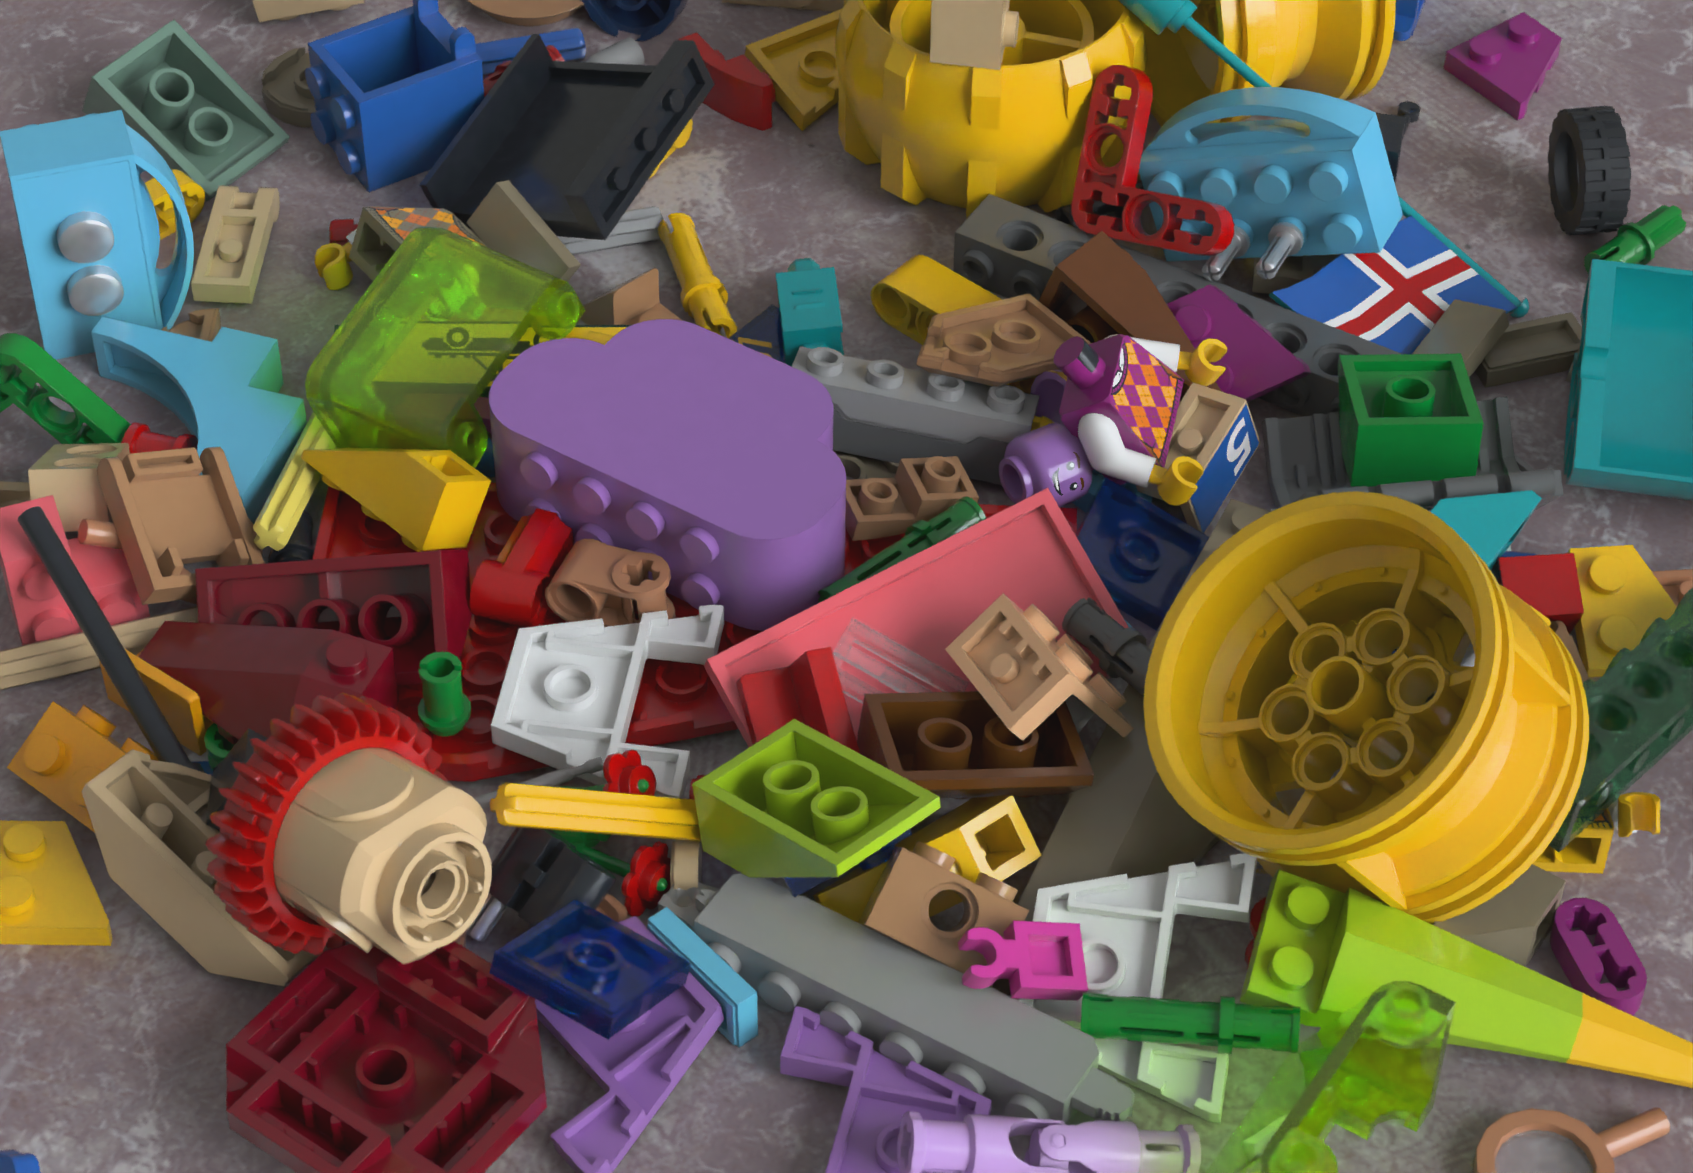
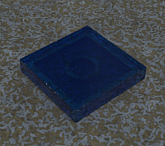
(1138, 551)
(590, 968)

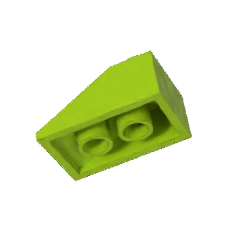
(803, 806)

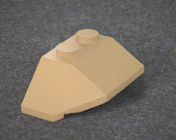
(154, 848)

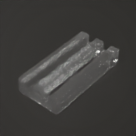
(893, 653)

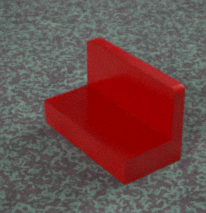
(802, 691)

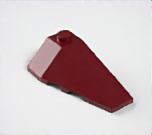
(395, 600)

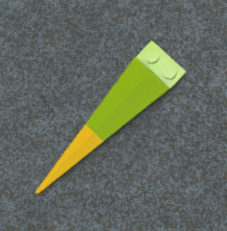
(1337, 947)

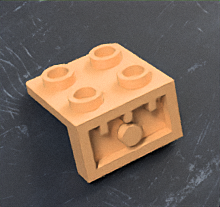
(1028, 672)

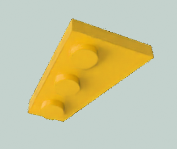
(801, 67)

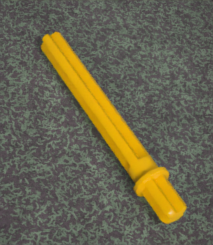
(595, 811)

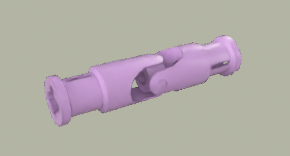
(1096, 1146)

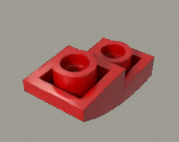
(739, 87)

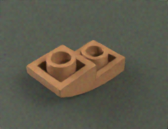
(916, 493)

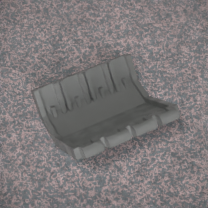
(1308, 462)

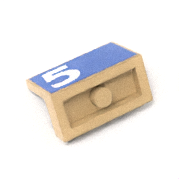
(1218, 435)

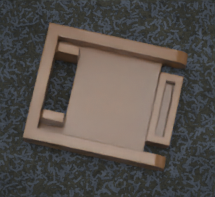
(176, 517)

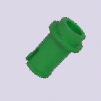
(443, 704)

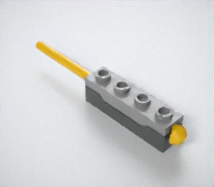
(914, 413)

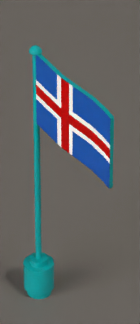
(1375, 296)

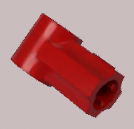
(516, 582)

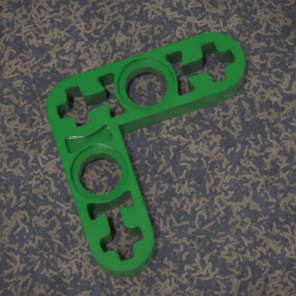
(24, 365)

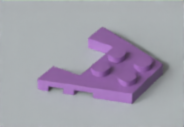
(632, 1067)
(876, 1094)

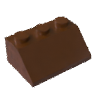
(966, 751)

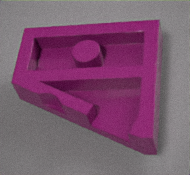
(1506, 62)
(1253, 357)

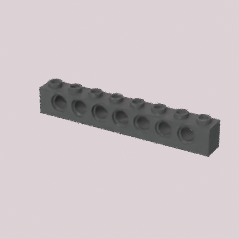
(1018, 249)

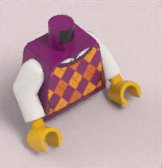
(1125, 405)

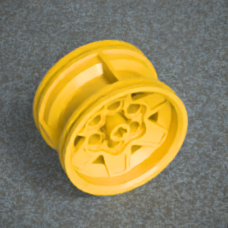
(1287, 673)

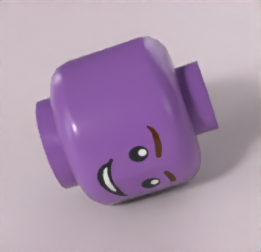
(1043, 460)

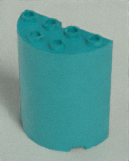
(1633, 383)

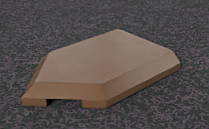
(995, 341)

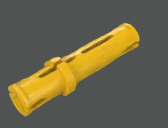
(701, 291)

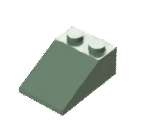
(186, 108)

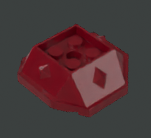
(388, 1066)

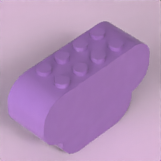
(680, 454)

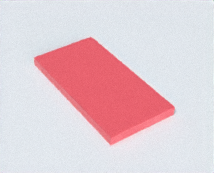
(933, 599)

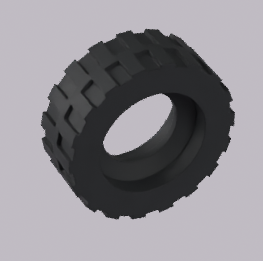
(1589, 170)

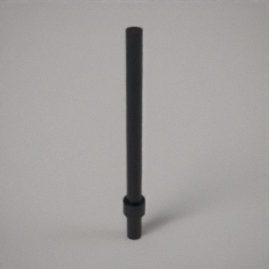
(103, 639)

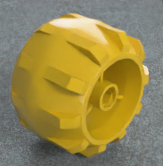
(975, 129)

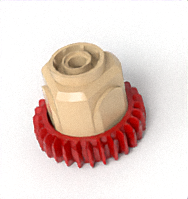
(349, 836)

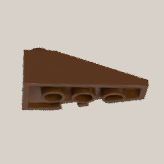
(1108, 294)

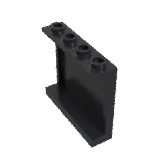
(570, 136)

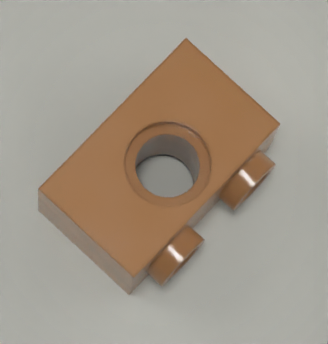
(903, 899)

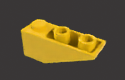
(417, 492)
(980, 836)

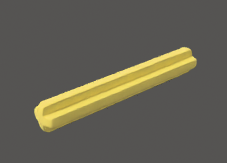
(291, 489)

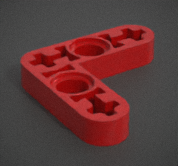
(1118, 183)

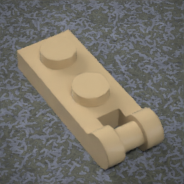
(235, 245)

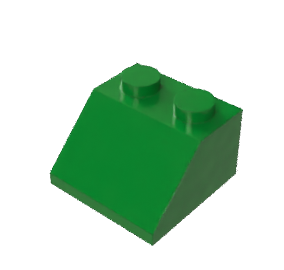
(1407, 418)

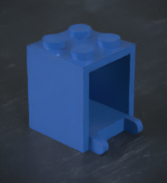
(393, 92)

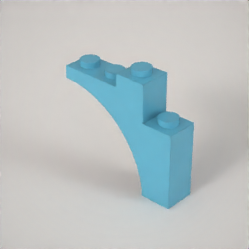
(218, 390)

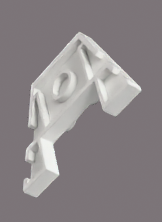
(578, 684)
(1126, 954)

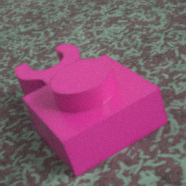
(1036, 957)

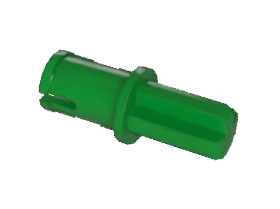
(1640, 240)

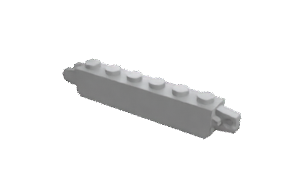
(901, 1001)

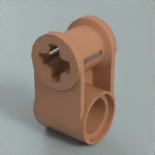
(608, 584)

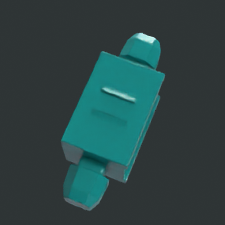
(808, 308)

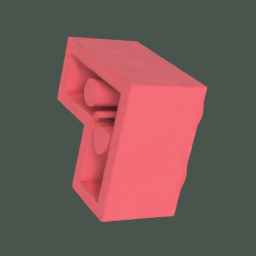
(32, 594)

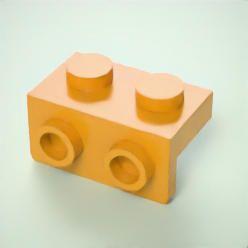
(68, 753)

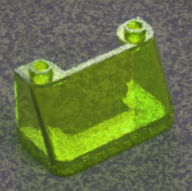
(430, 343)
(1353, 1072)

